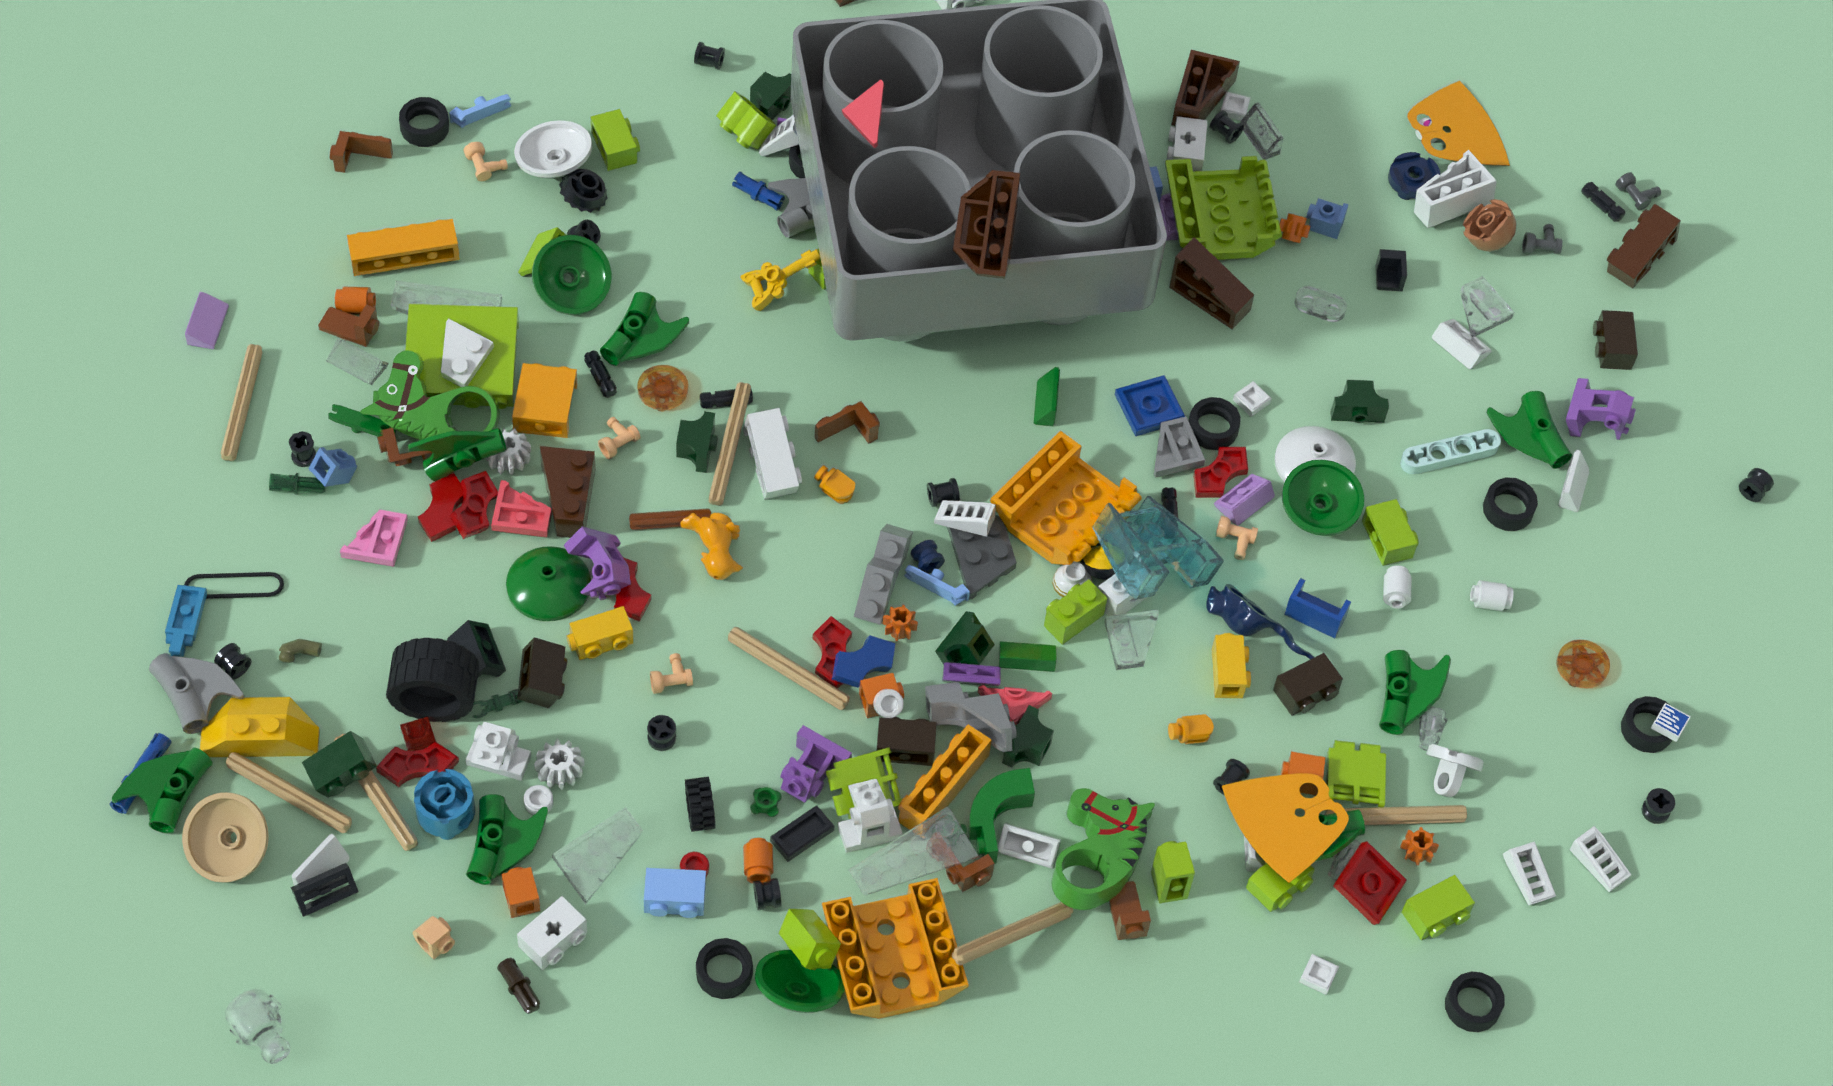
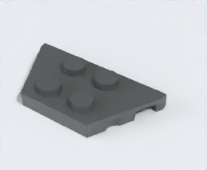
(982, 558)

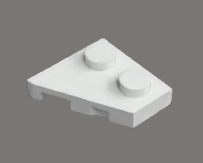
(463, 353)

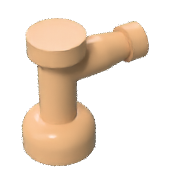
(475, 151)
(609, 446)
(1244, 535)
(679, 676)

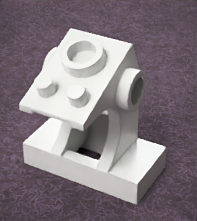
(495, 744)
(869, 811)

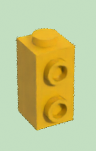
(600, 633)
(1229, 666)

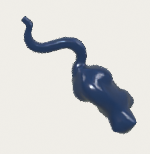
(1245, 616)

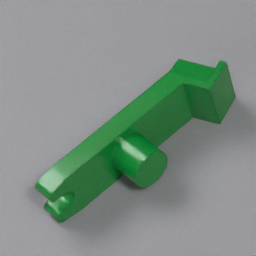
(357, 420)

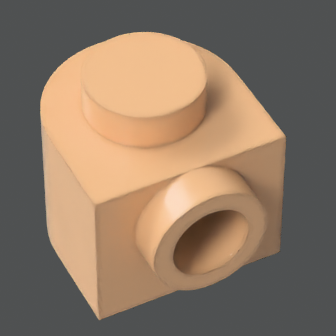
(434, 936)

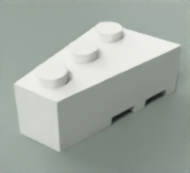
(1454, 191)
(772, 453)

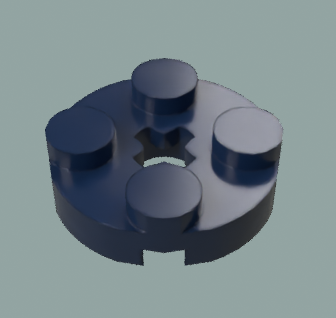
(1411, 163)

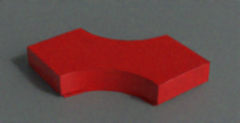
(1211, 480)
(446, 497)
(471, 515)
(633, 596)
(831, 639)
(405, 765)

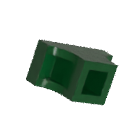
(771, 94)
(1359, 403)
(697, 440)
(966, 642)
(1031, 740)

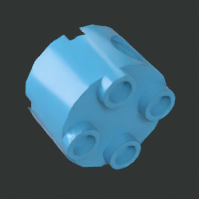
(444, 803)

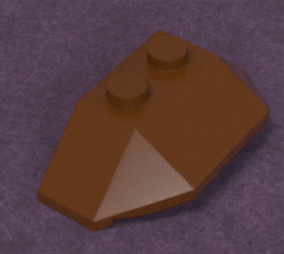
(988, 224)

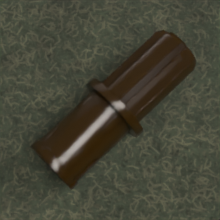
(519, 985)

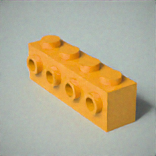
(403, 247)
(946, 777)

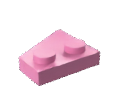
(378, 540)

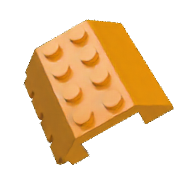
(1058, 501)

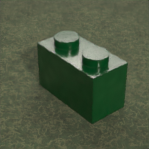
(339, 764)

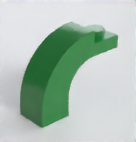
(1002, 793)

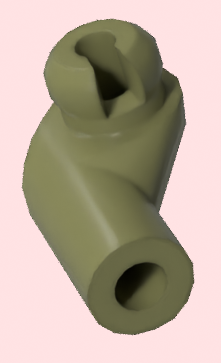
(297, 646)

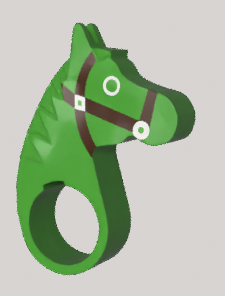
(408, 409)

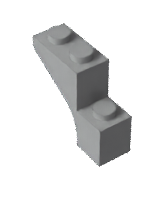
(882, 573)
(986, 713)

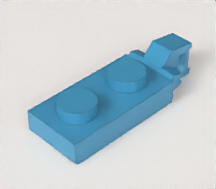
(184, 618)

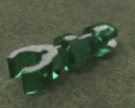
(497, 703)

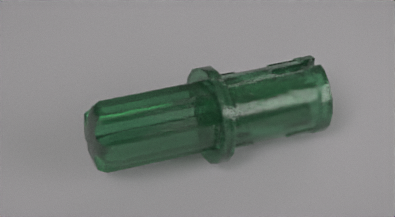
(295, 484)

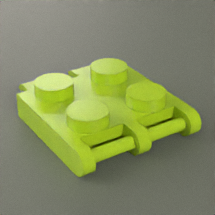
(859, 770)
(1356, 774)

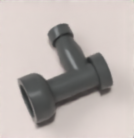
(1642, 199)
(1549, 242)

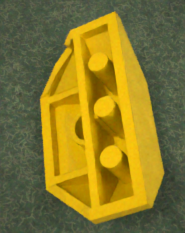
(260, 729)

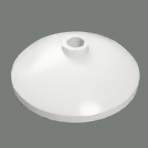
(553, 149)
(1300, 446)

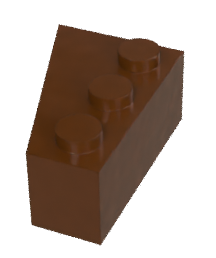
(1204, 84)
(1643, 245)
(1210, 285)
(569, 485)

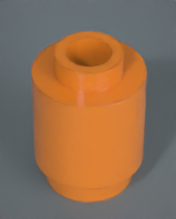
(354, 299)
(758, 860)

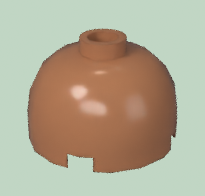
(1490, 226)

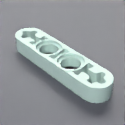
(1452, 455)

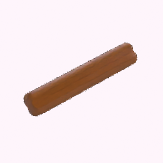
(664, 518)

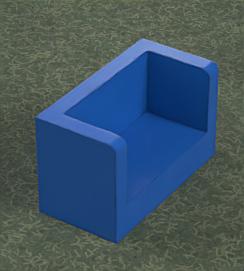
(1316, 612)

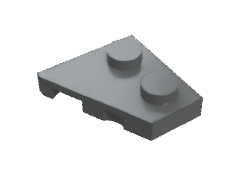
(1177, 448)

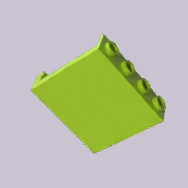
(496, 375)

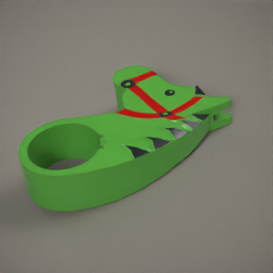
(1113, 846)

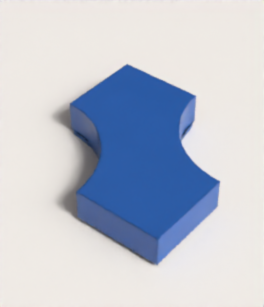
(873, 656)

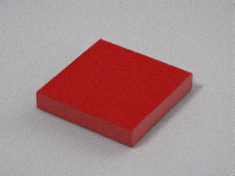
(1370, 883)

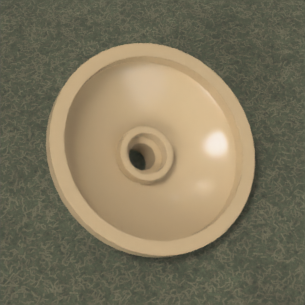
(208, 837)

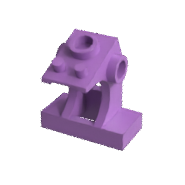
(1583, 410)
(603, 551)
(819, 755)

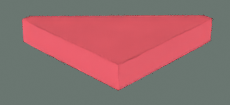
(866, 112)
(1017, 699)

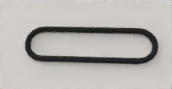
(239, 595)

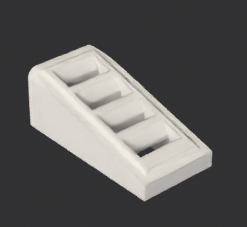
(780, 138)
(979, 523)
(1600, 845)
(1534, 860)

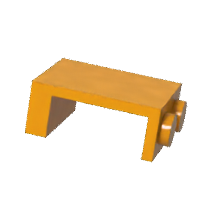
(544, 400)

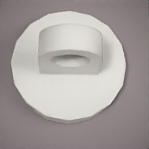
(1451, 766)

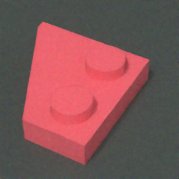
(520, 513)

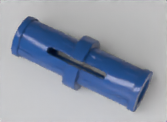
(758, 191)

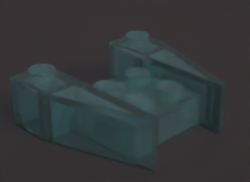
(1148, 538)

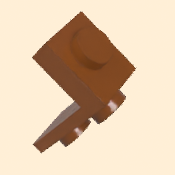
(360, 144)
(351, 327)
(857, 415)
(388, 444)
(973, 874)
(1127, 914)

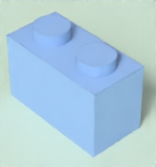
(674, 892)

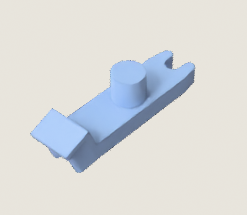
(481, 110)
(934, 584)

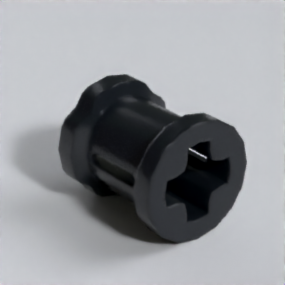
(701, 57)
(1230, 134)
(300, 449)
(943, 491)
(1234, 772)

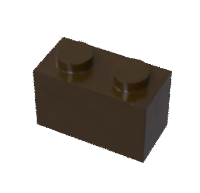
(1615, 340)
(542, 673)
(1308, 684)
(908, 740)

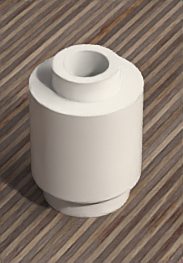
(1397, 587)
(1491, 595)

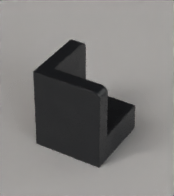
(1391, 270)

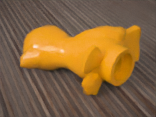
(717, 536)

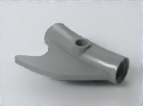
(798, 213)
(192, 687)

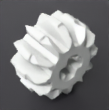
(516, 455)
(559, 764)

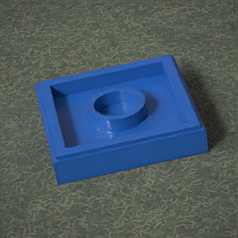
(1148, 404)

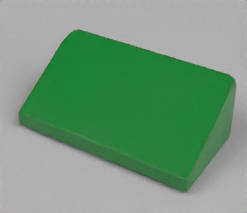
(1047, 398)
(1027, 656)

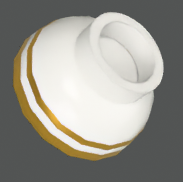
(1068, 576)

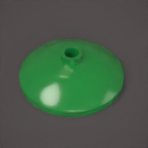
(584, 263)
(1325, 484)
(551, 595)
(796, 988)

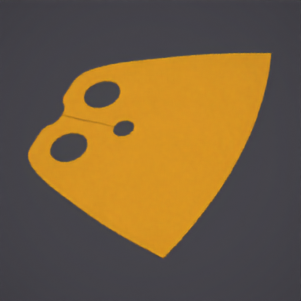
(1468, 122)
(1268, 820)

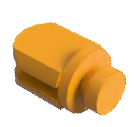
(835, 484)
(1191, 729)

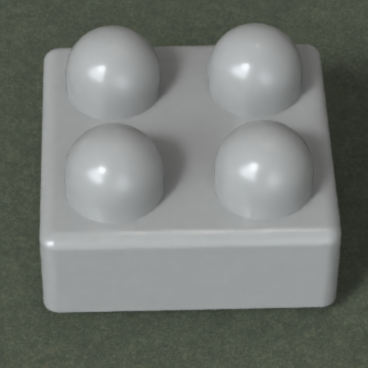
(965, 96)

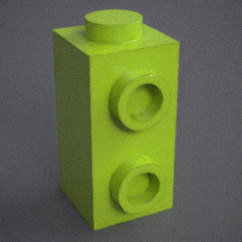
(809, 938)

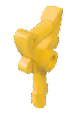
(776, 278)

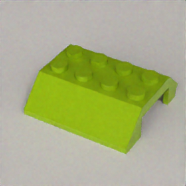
(1225, 208)

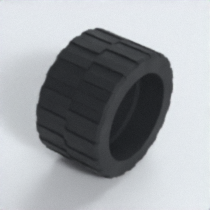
(432, 679)

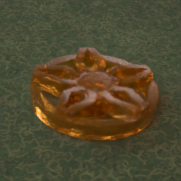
(662, 387)
(1583, 664)

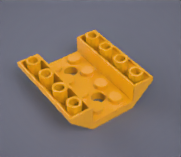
(916, 951)

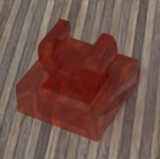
(417, 734)

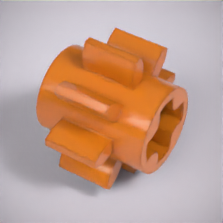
(1294, 228)
(900, 622)
(1414, 840)

